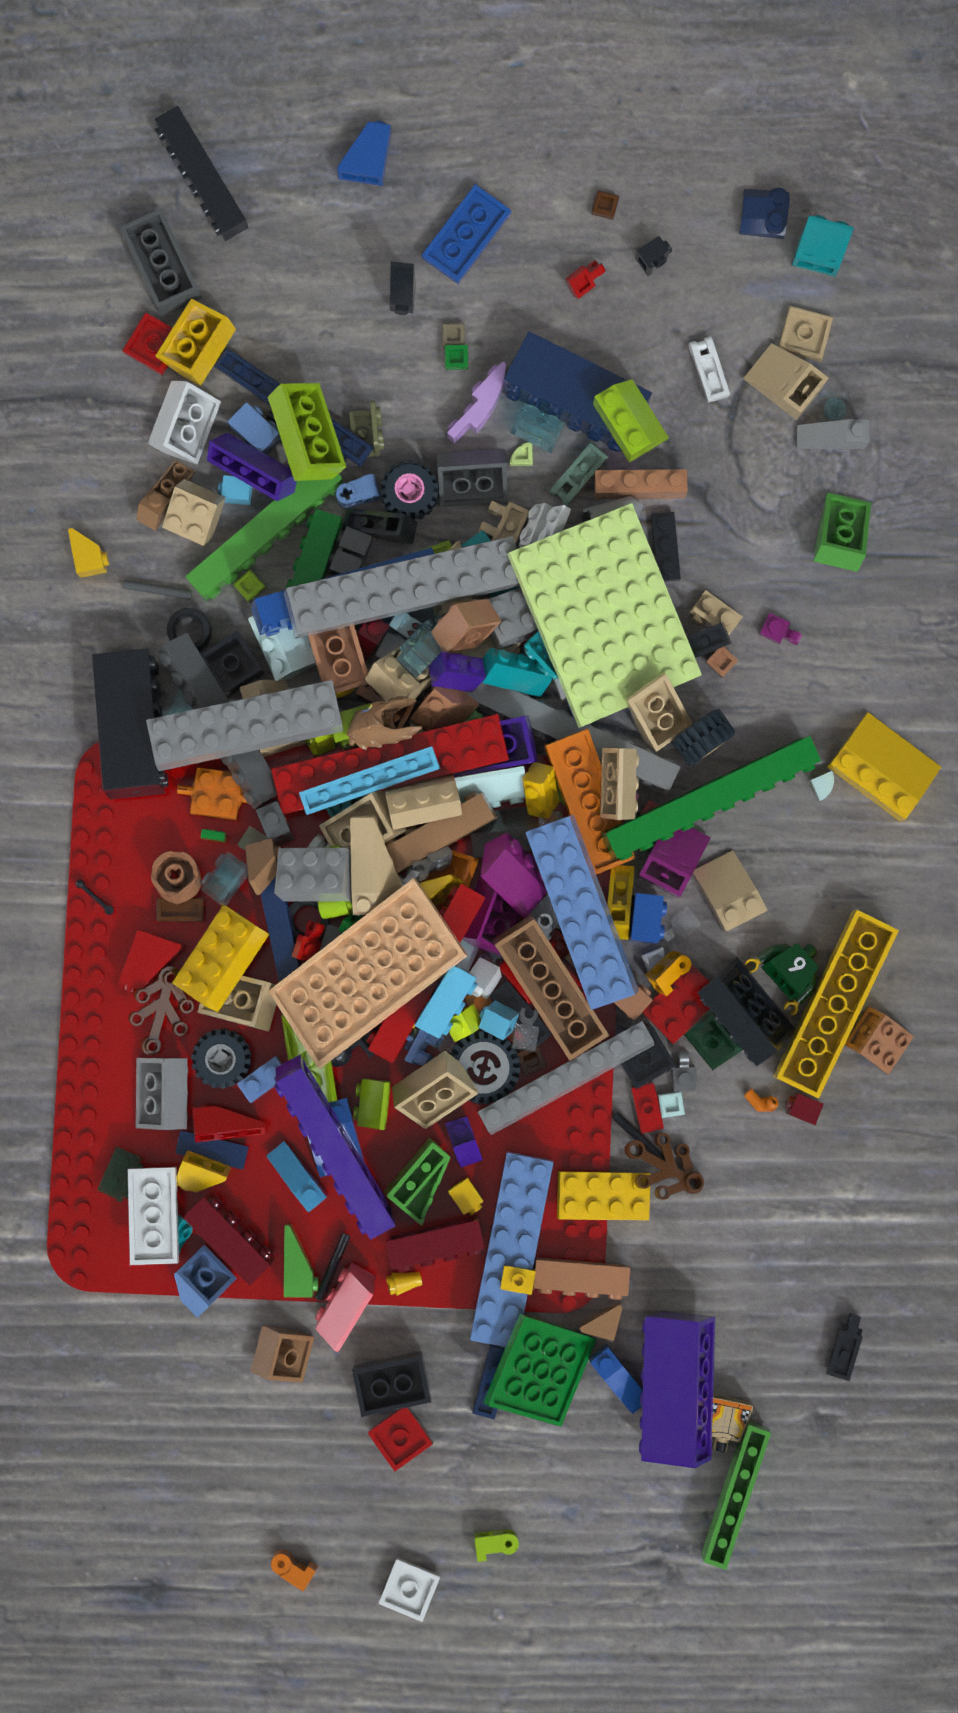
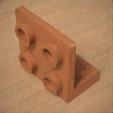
(879, 1039)

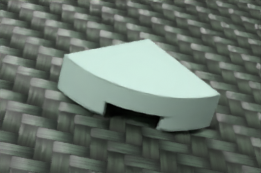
(823, 785)

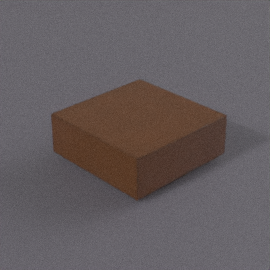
(605, 205)

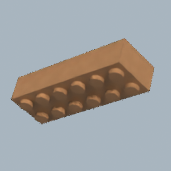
(550, 987)

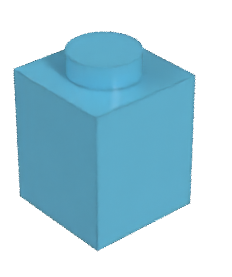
(235, 491)
(498, 1019)

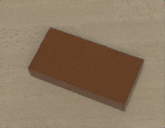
(184, 912)

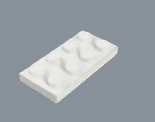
(153, 1215)

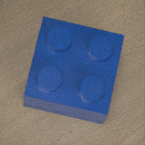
(646, 918)

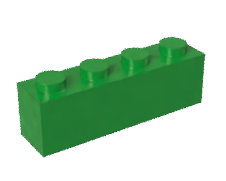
(316, 548)

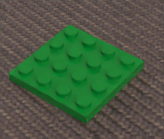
(540, 1370)

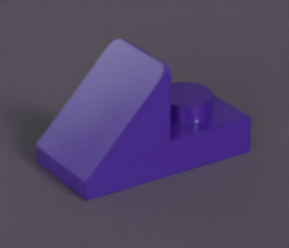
(463, 1141)

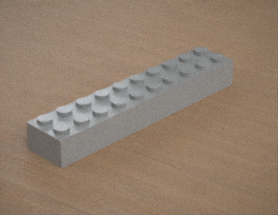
(400, 587)

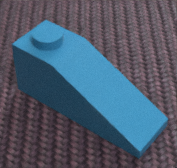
(297, 1176)

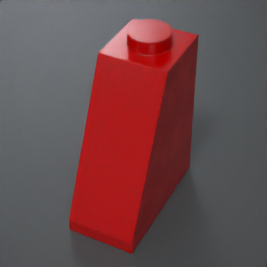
(146, 959)

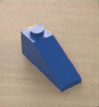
(617, 1377)

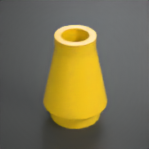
(402, 1282)

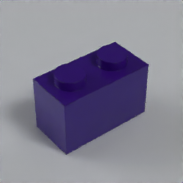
(457, 671)

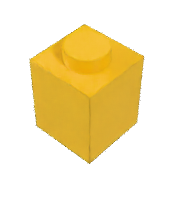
(466, 1196)

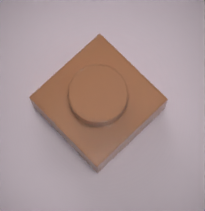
(721, 661)

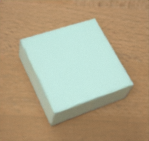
(671, 1104)

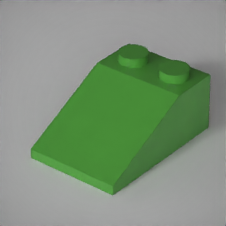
(843, 532)

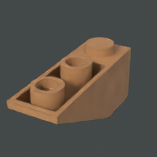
(155, 504)

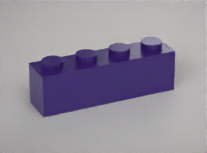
(251, 466)

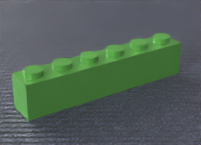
(735, 1495)

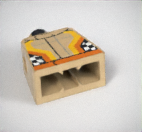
(729, 1420)

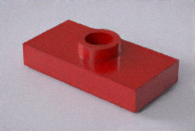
(647, 1108)

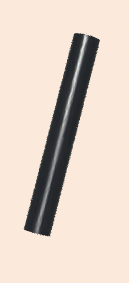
(636, 1135)
(332, 1267)

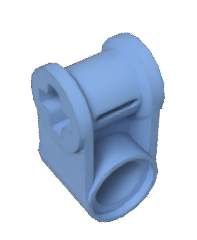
(360, 490)

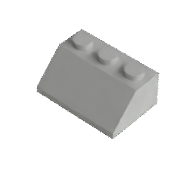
(161, 1093)

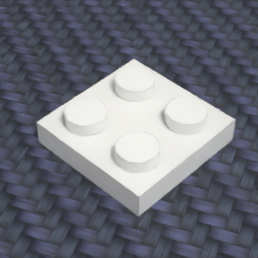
(409, 1589)

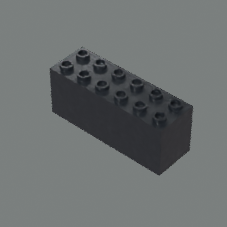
(124, 701)

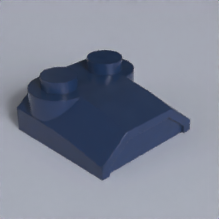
(765, 213)

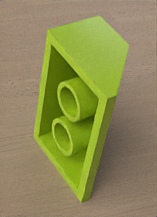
(629, 419)

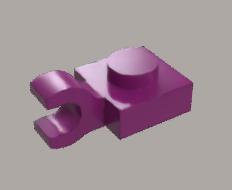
(777, 629)

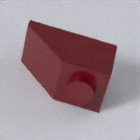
(370, 635)

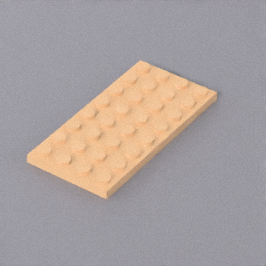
(367, 973)

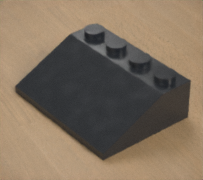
(746, 1012)

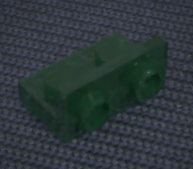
(116, 1175)

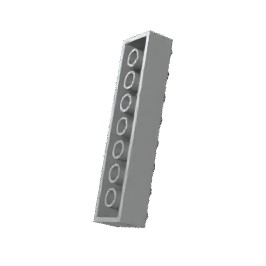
(244, 725)

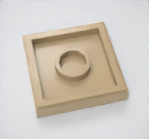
(805, 333)

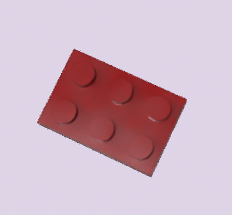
(681, 1008)

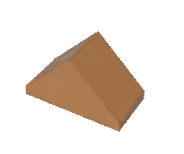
(603, 1323)

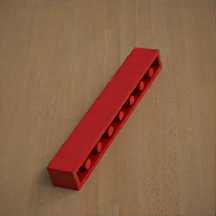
(397, 1026)

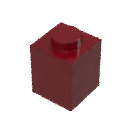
(803, 1108)

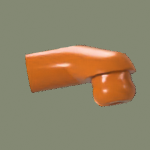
(761, 1104)

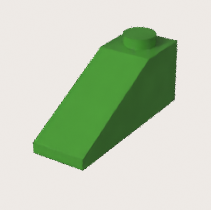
(298, 1271)

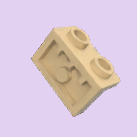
(712, 611)

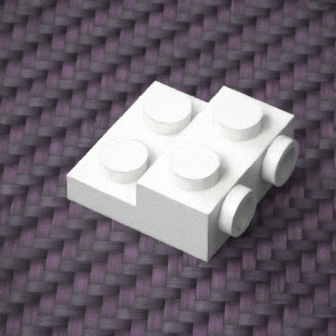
(543, 522)

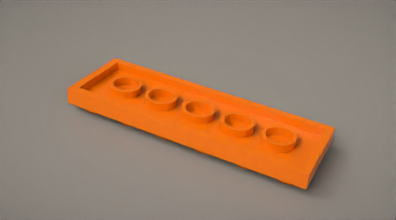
(579, 781)

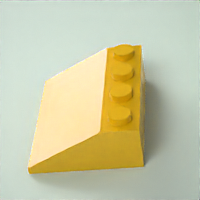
(884, 767)

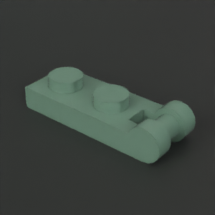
(579, 473)

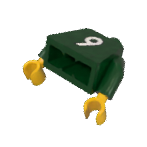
(791, 970)

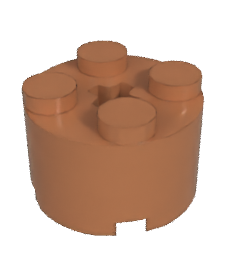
(177, 864)

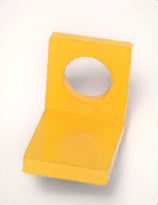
(518, 1279)

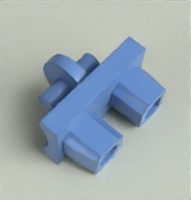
(417, 1045)

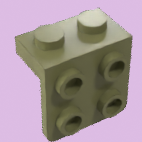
(366, 425)

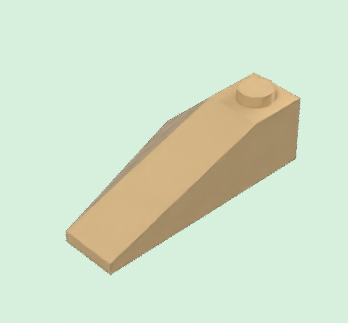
(371, 866)

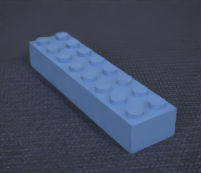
(582, 912)
(512, 1244)

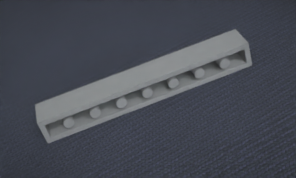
(566, 1078)

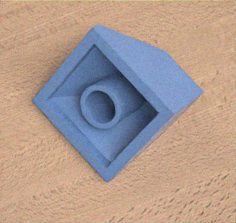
(202, 1280)

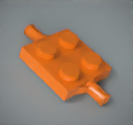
(214, 794)

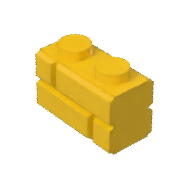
(540, 790)

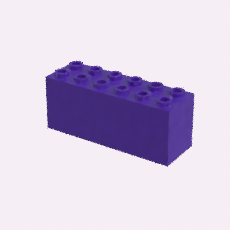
(677, 1389)

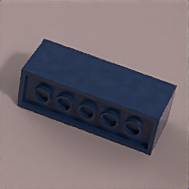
(562, 386)

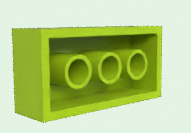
(306, 431)

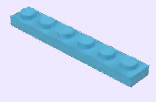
(369, 780)

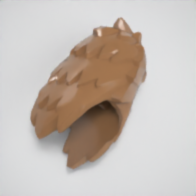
(376, 727)

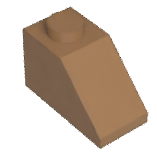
(261, 863)

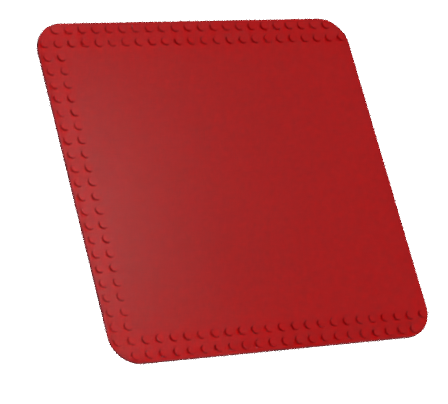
(99, 1049)

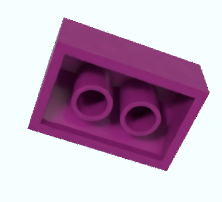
(513, 874)
(491, 919)

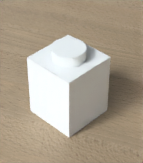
(486, 976)

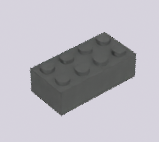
(161, 262)

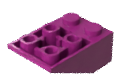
(674, 861)

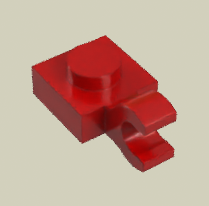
(582, 279)
(308, 945)

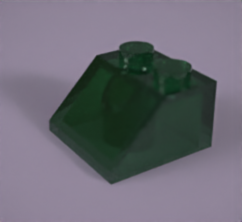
(712, 1041)

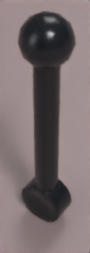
(108, 909)

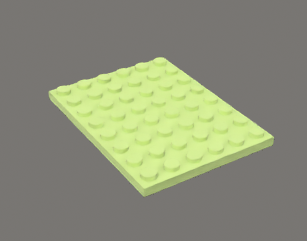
(603, 613)

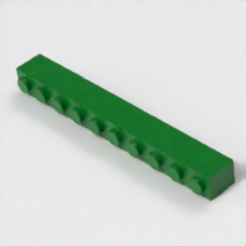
(710, 797)

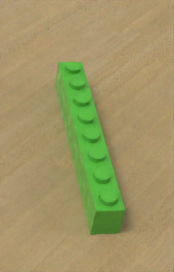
(259, 535)

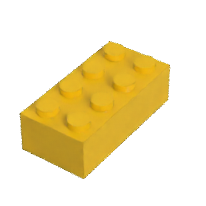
(220, 958)

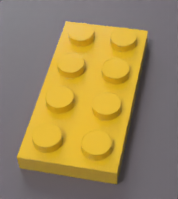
(602, 1196)

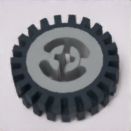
(506, 1074)

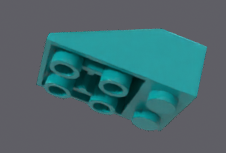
(822, 245)

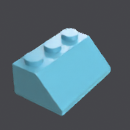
(446, 1001)

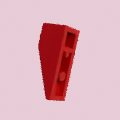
(217, 1123)

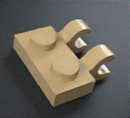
(511, 522)

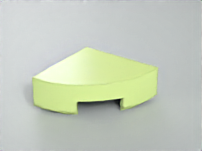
(522, 455)

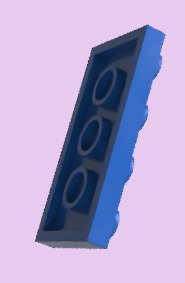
(466, 234)

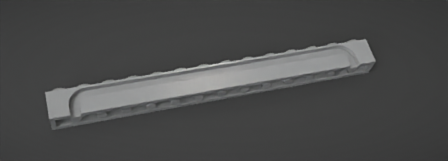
(552, 725)

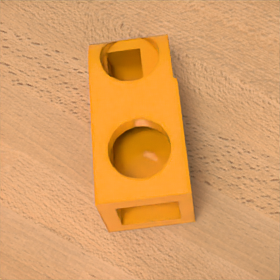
(668, 971)

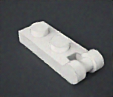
(709, 370)

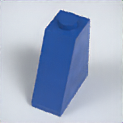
(368, 155)

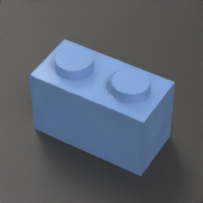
(254, 428)
(260, 1080)

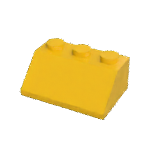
(196, 341)

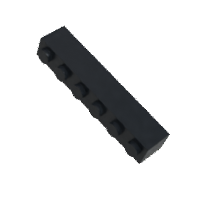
(201, 173)

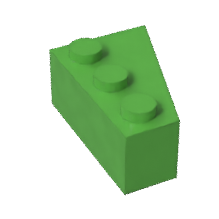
(418, 1180)

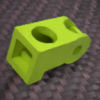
(495, 1542)

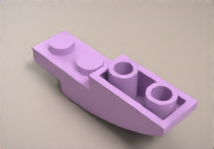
(486, 397)

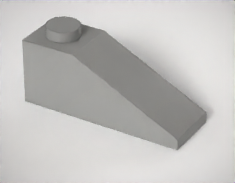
(833, 435)

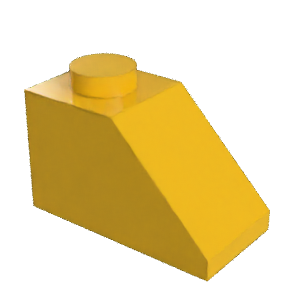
(87, 555)
(200, 1172)

